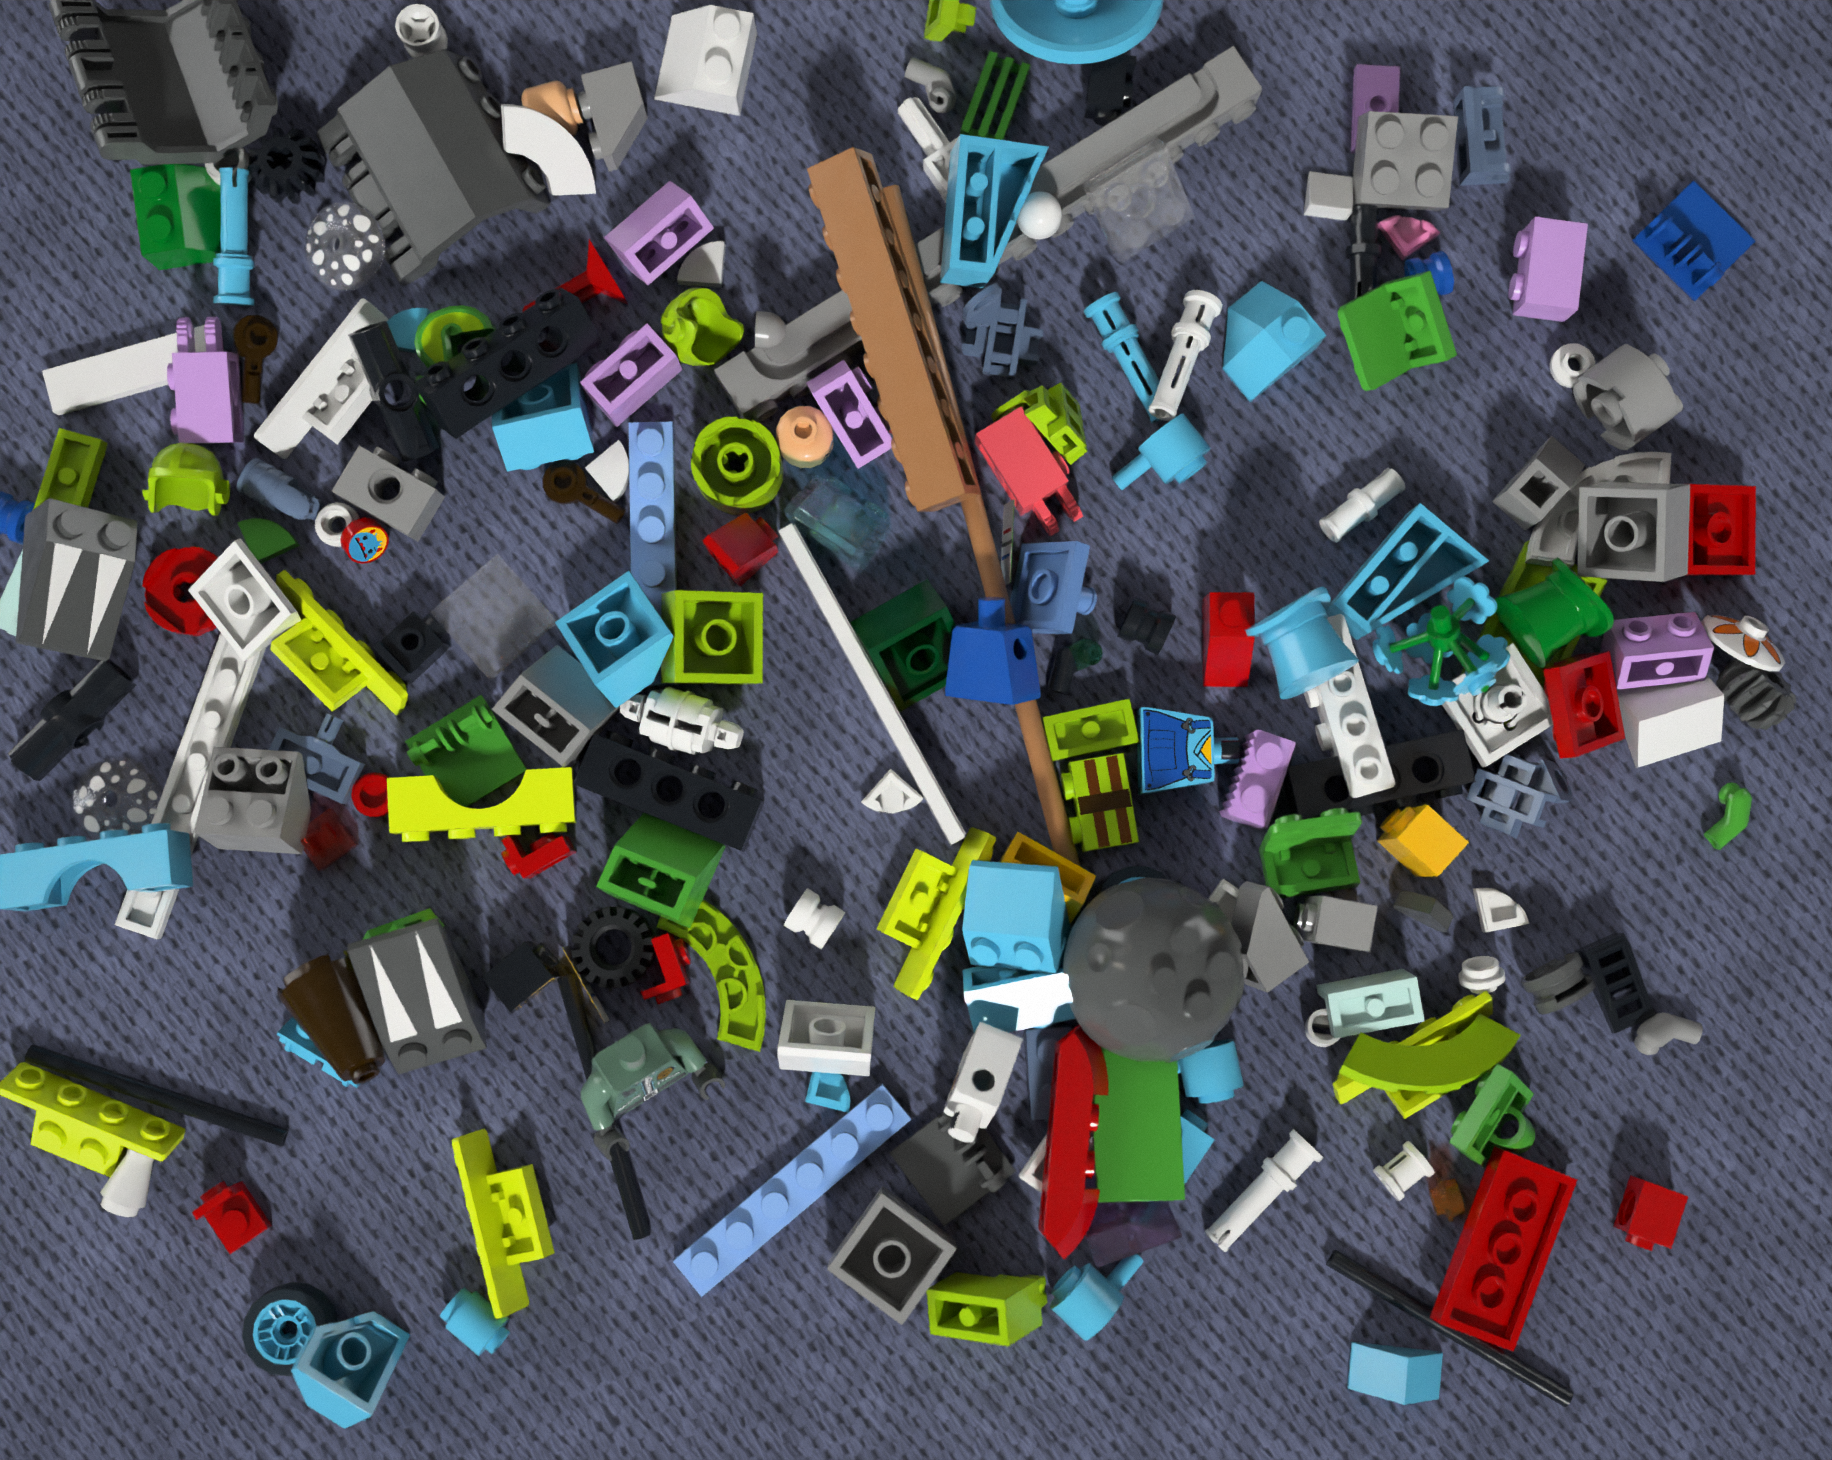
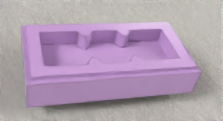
(1374, 90)

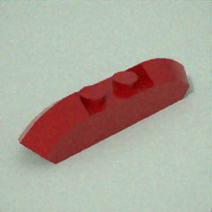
(1065, 1201)

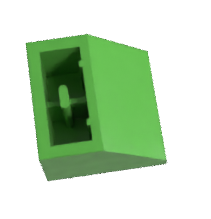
(661, 869)

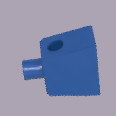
(992, 658)

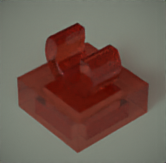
(327, 840)

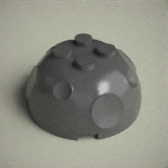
(1153, 970)

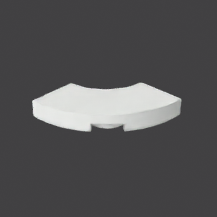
(549, 146)

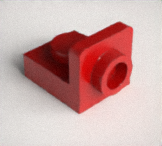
(545, 854)
(232, 1214)

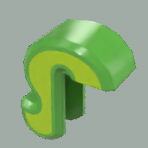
(445, 329)

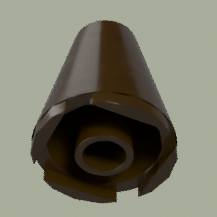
(335, 1016)

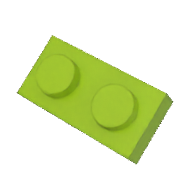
(72, 468)
(1090, 730)

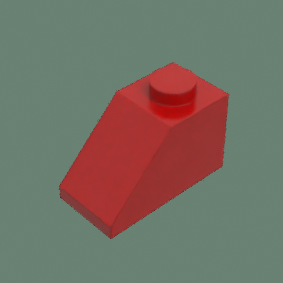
(742, 546)
(1224, 639)

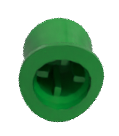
(1552, 614)

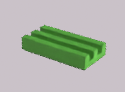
(1007, 66)

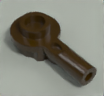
(254, 340)
(567, 484)

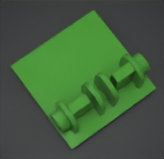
(467, 753)

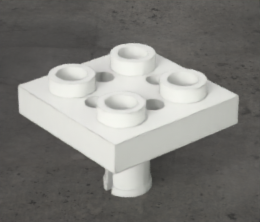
(1514, 697)

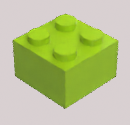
(714, 637)

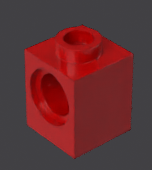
(1649, 1214)

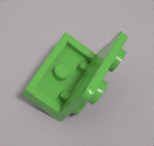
(1396, 329)
(1311, 853)

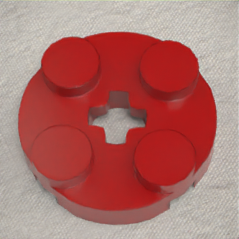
(164, 593)

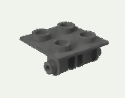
(950, 1171)

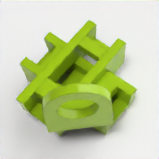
(1054, 415)

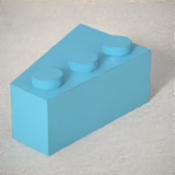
(982, 204)
(1403, 571)

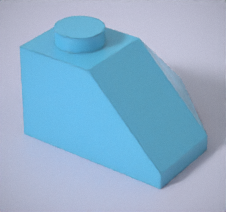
(1266, 338)
(348, 1366)

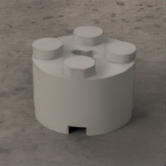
(1627, 395)

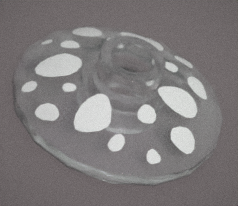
(359, 248)
(136, 793)

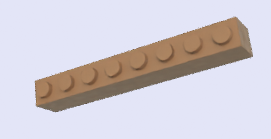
(892, 331)

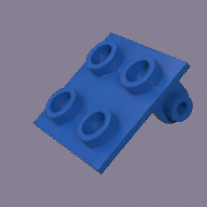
(1693, 241)

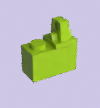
(986, 1307)

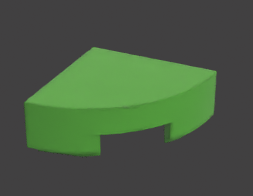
(266, 538)

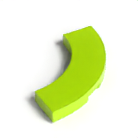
(734, 972)
(1430, 1067)

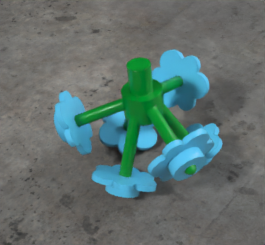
(1438, 637)

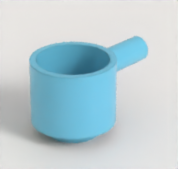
(1171, 451)
(1212, 1072)
(1089, 1299)

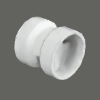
(416, 24)
(814, 918)

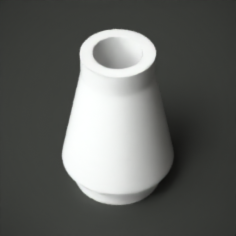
(128, 1185)

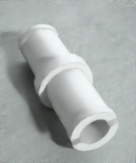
(1362, 505)

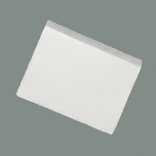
(243, 601)
(1670, 719)
(826, 1038)

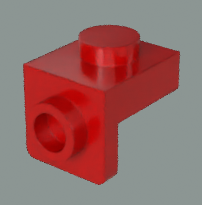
(672, 958)

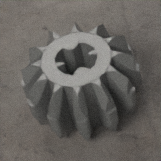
(1756, 694)

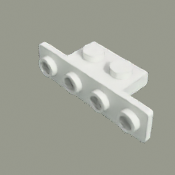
(327, 393)
(1350, 725)

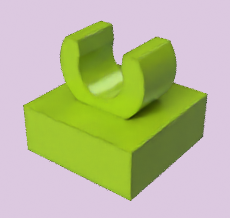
(946, 17)

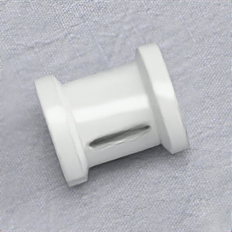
(1404, 1170)

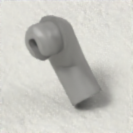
(936, 82)
(1663, 1028)

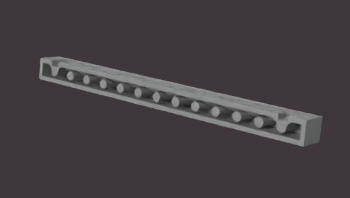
(824, 335)

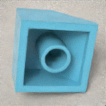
(545, 423)
(618, 638)
(1015, 916)

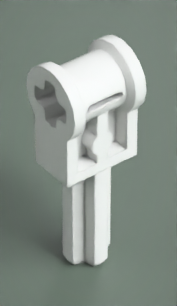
(931, 140)

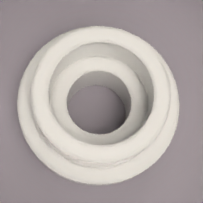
(1559, 363)
(325, 518)
(1481, 974)

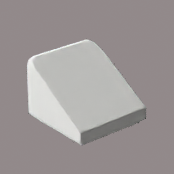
(1329, 196)

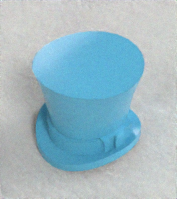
(1303, 644)

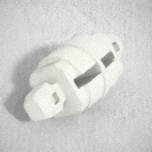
(684, 710)

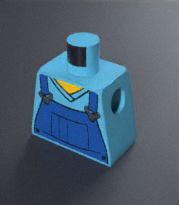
(1178, 750)

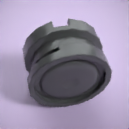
(1558, 983)

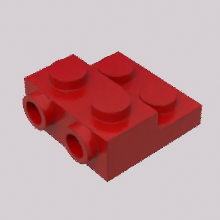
(1722, 530)
(1583, 703)

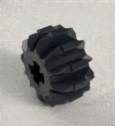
(285, 183)

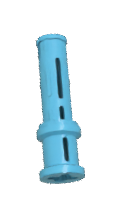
(233, 260)
(1115, 341)

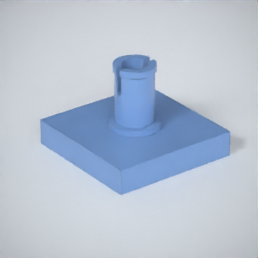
(1050, 586)

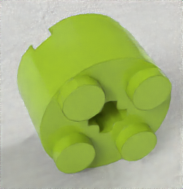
(749, 444)

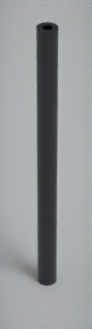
(156, 1095)
(620, 1161)
(1422, 1312)

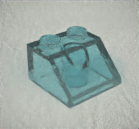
(838, 521)

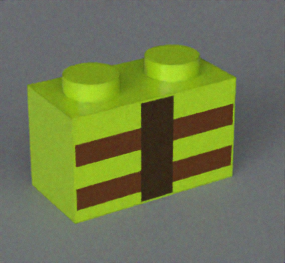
(1100, 802)

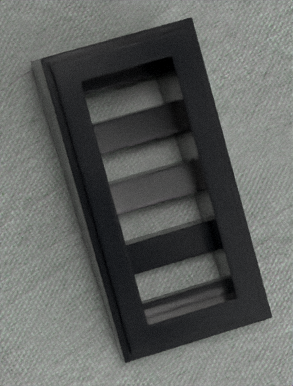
(1616, 944)

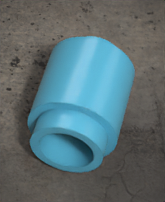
(473, 1322)

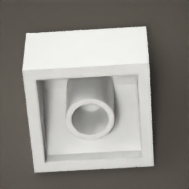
(708, 59)

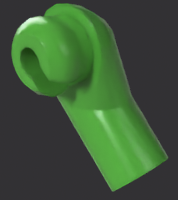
(1736, 815)

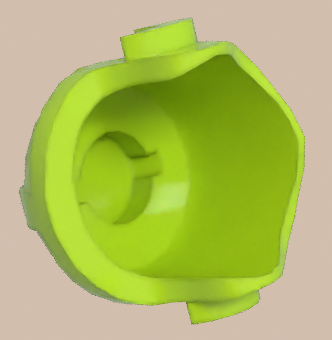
(699, 327)
(186, 478)

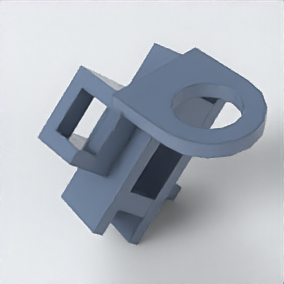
(996, 341)
(1536, 785)

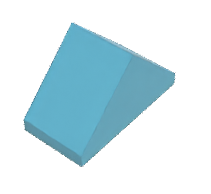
(1395, 1372)

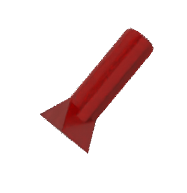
(592, 281)

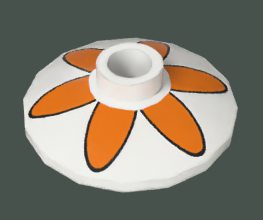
(1744, 641)

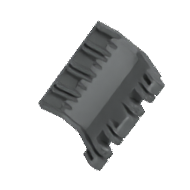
(167, 80)
(428, 157)

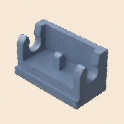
(1481, 136)

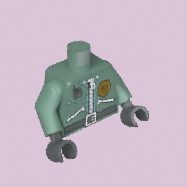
(635, 1072)

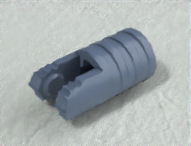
(277, 491)

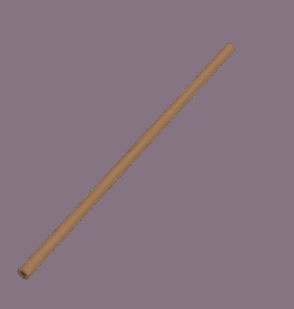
(990, 569)

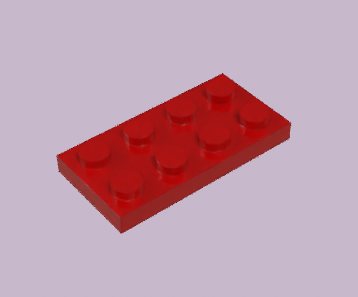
(1503, 1249)

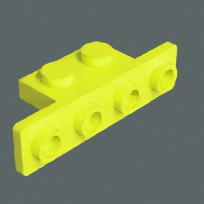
(328, 656)
(928, 907)
(1426, 1033)
(85, 1123)
(504, 1219)

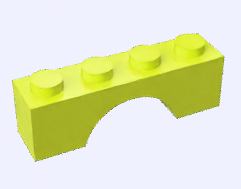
(422, 806)

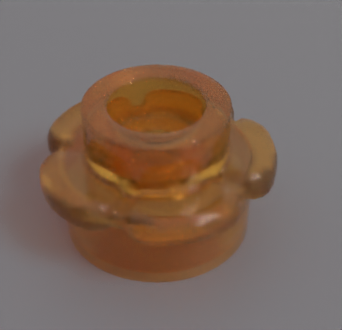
(1447, 1199)

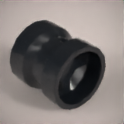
(1146, 626)

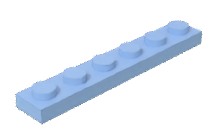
(653, 511)
(791, 1190)

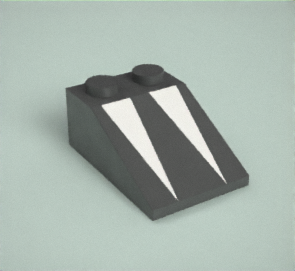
(74, 578)
(418, 996)

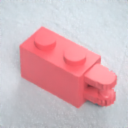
(1027, 468)

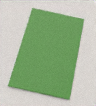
(1139, 1132)

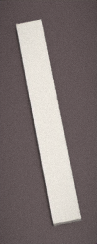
(872, 684)
(209, 726)

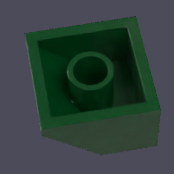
(908, 643)

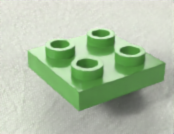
(1498, 1100)

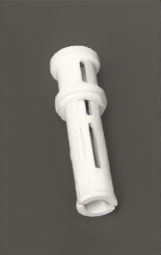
(1188, 340)
(1277, 1176)

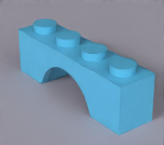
(46, 876)

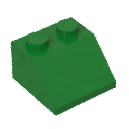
(177, 214)

